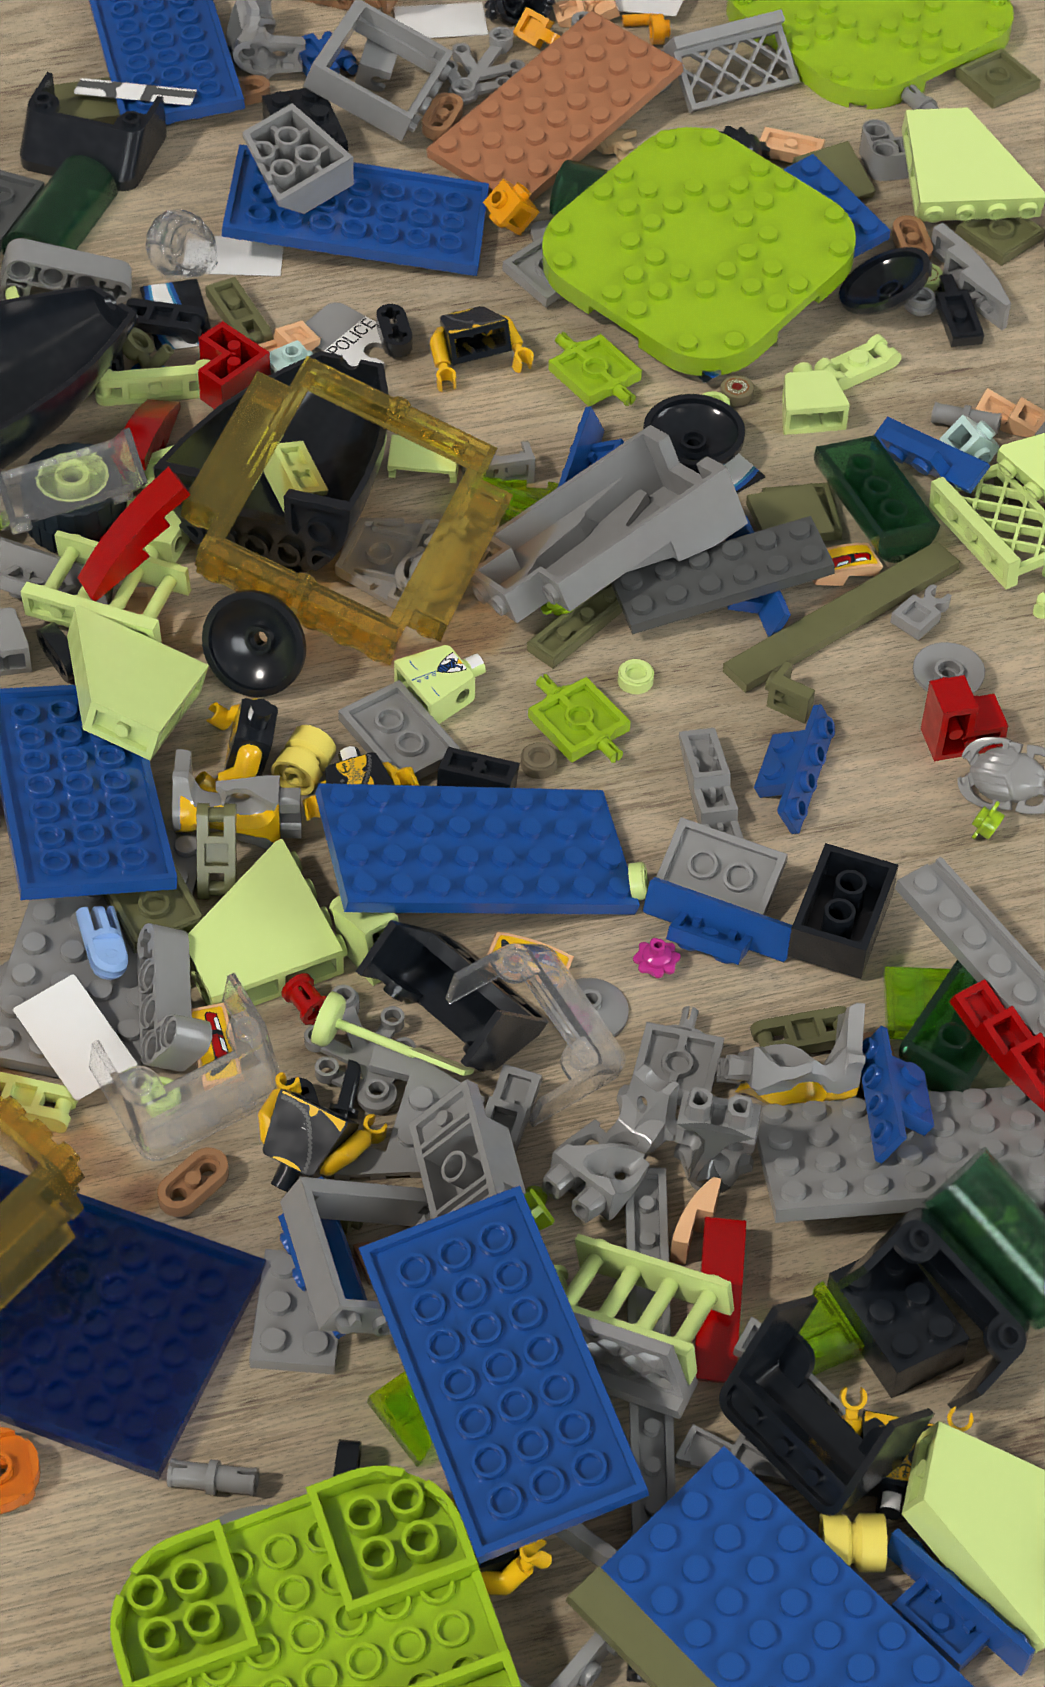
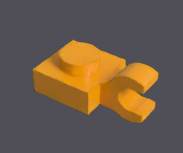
(535, 29)

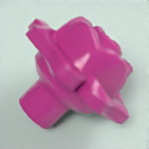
(656, 958)

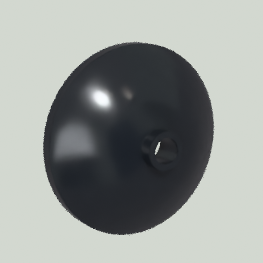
(885, 281)
(699, 428)
(239, 654)

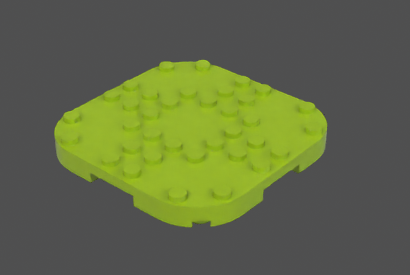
(879, 47)
(698, 249)
(324, 1590)

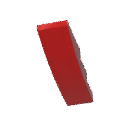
(152, 426)
(125, 541)
(1004, 1038)
(722, 1256)

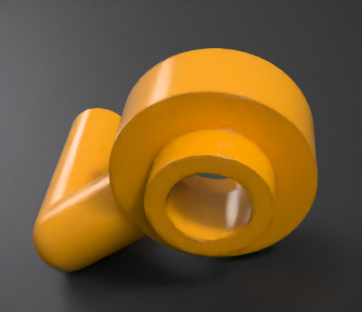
(658, 26)

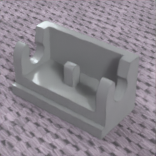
(375, 62)
(513, 466)

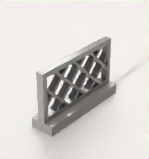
(732, 34)
(637, 1367)

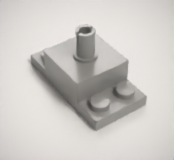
(462, 1152)

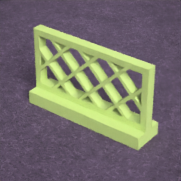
(979, 532)

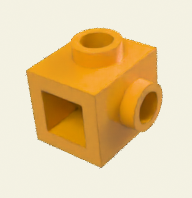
(511, 206)

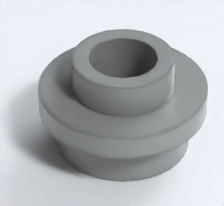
(922, 303)

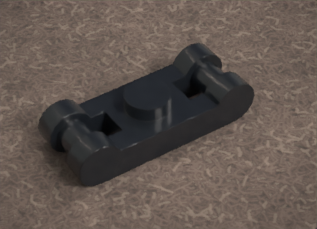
(168, 319)

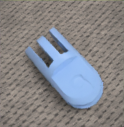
(103, 941)

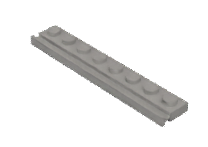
(977, 939)

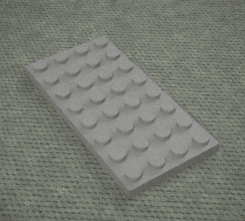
(53, 949)
(825, 1167)

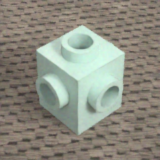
(972, 438)

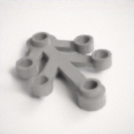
(467, 87)
(360, 1052)

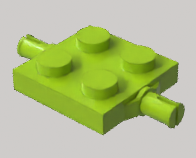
(594, 369)
(578, 719)

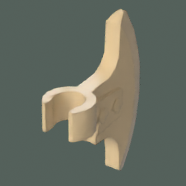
(616, 143)

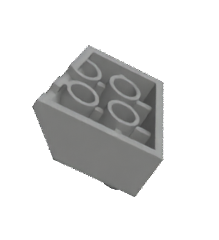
(299, 160)

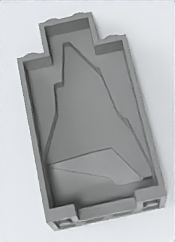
(605, 522)

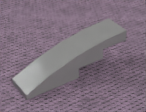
(971, 274)
(709, 780)
(514, 1100)

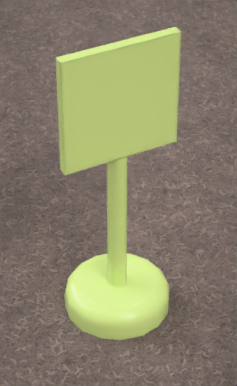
(330, 1020)

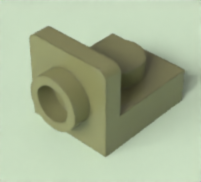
(788, 695)

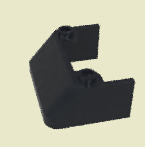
(120, 147)
(420, 967)
(926, 1241)
(798, 1428)

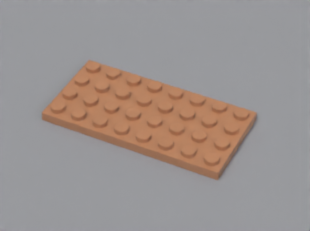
(556, 107)

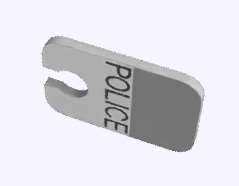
(345, 333)

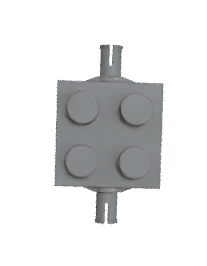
(681, 1053)

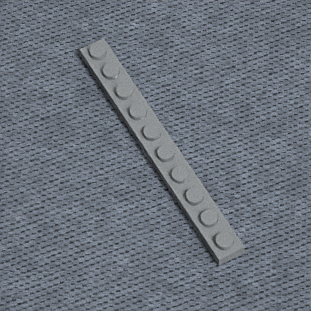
(649, 1430)

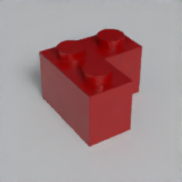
(231, 366)
(958, 718)

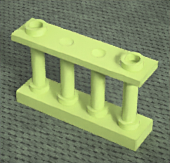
(58, 607)
(664, 1278)

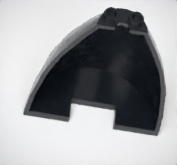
(53, 358)
(344, 451)

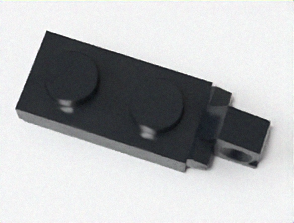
(957, 314)

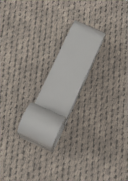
(882, 152)
(58, 268)
(166, 1025)

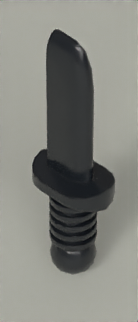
(348, 1091)

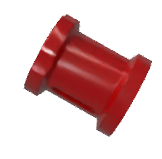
(303, 999)

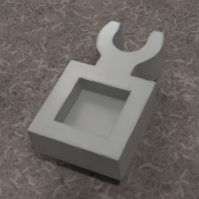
(920, 615)

